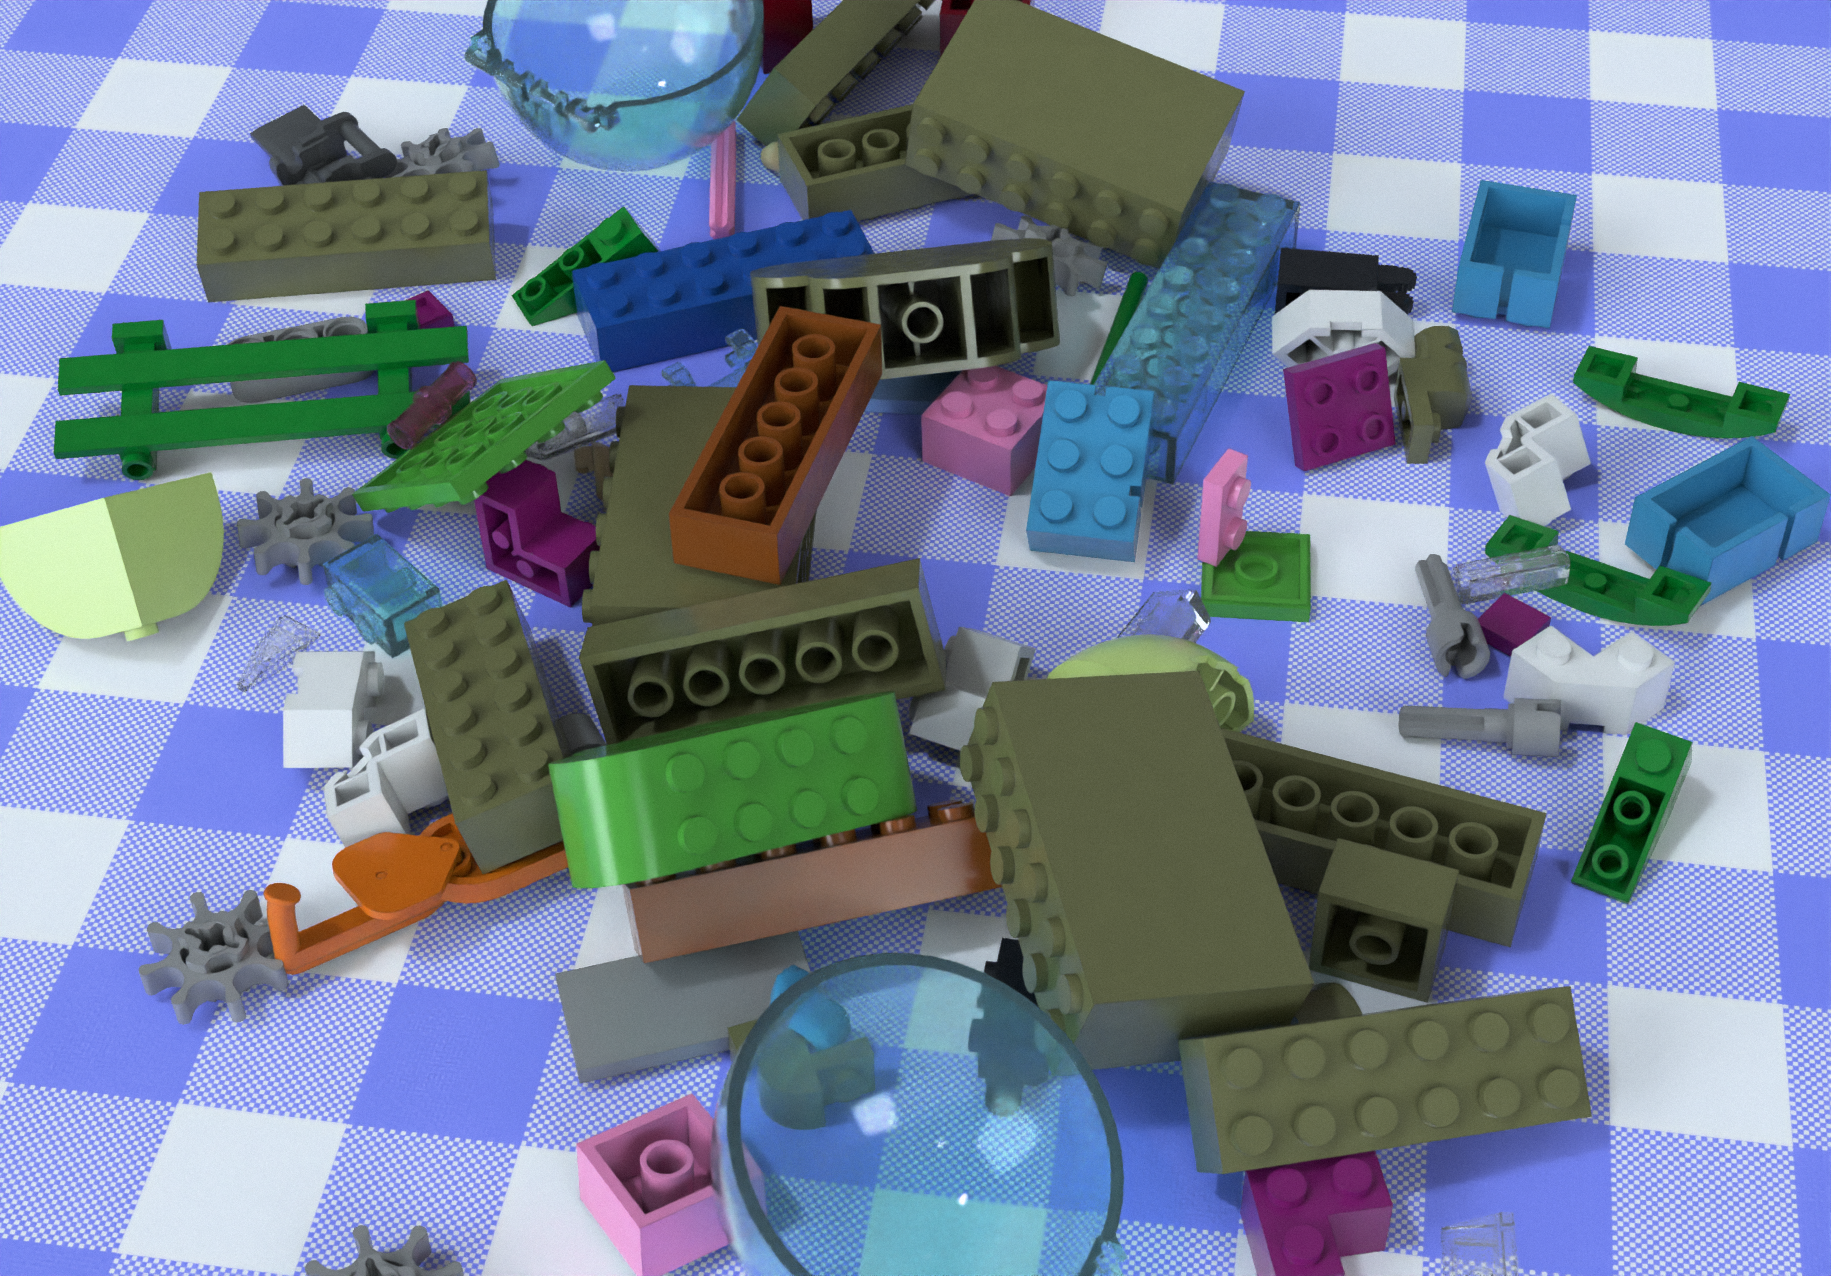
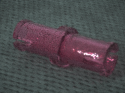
(431, 405)

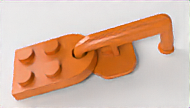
(395, 885)

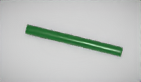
(1128, 305)

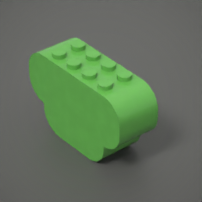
(730, 789)

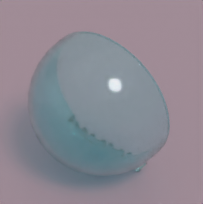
(622, 77)
(914, 1130)

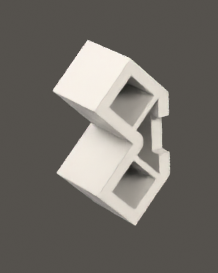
(1339, 321)
(1533, 459)
(972, 665)
(1609, 689)
(327, 715)
(388, 783)

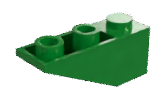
(552, 293)
(1634, 812)

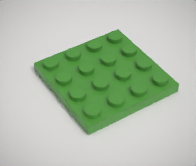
(485, 438)

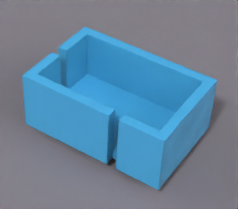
(1514, 253)
(1084, 471)
(1728, 517)

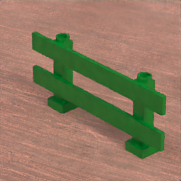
(148, 362)

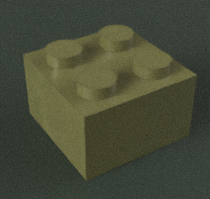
(1382, 919)

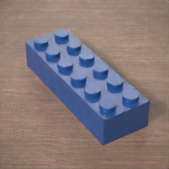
(696, 293)

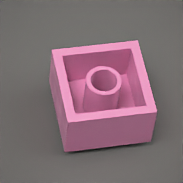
(986, 427)
(654, 1187)

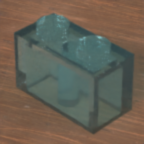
(378, 592)

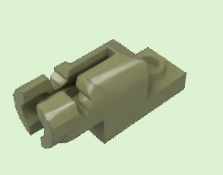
(1431, 391)

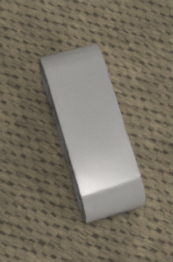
(268, 389)

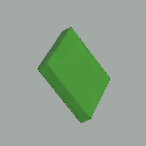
(1261, 579)

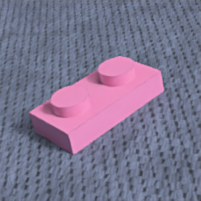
(1222, 507)

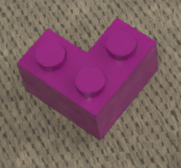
(531, 537)
(1314, 1213)

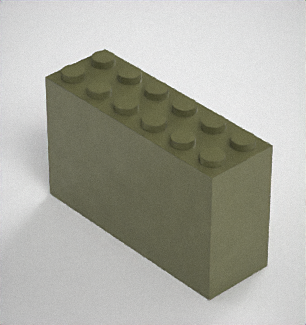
(1072, 128)
(657, 448)
(1131, 864)

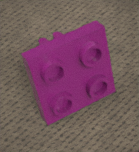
(1339, 406)

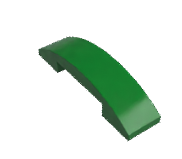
(1674, 406)
(1606, 590)

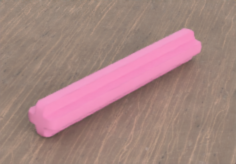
(723, 184)

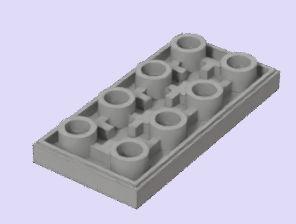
(671, 1009)

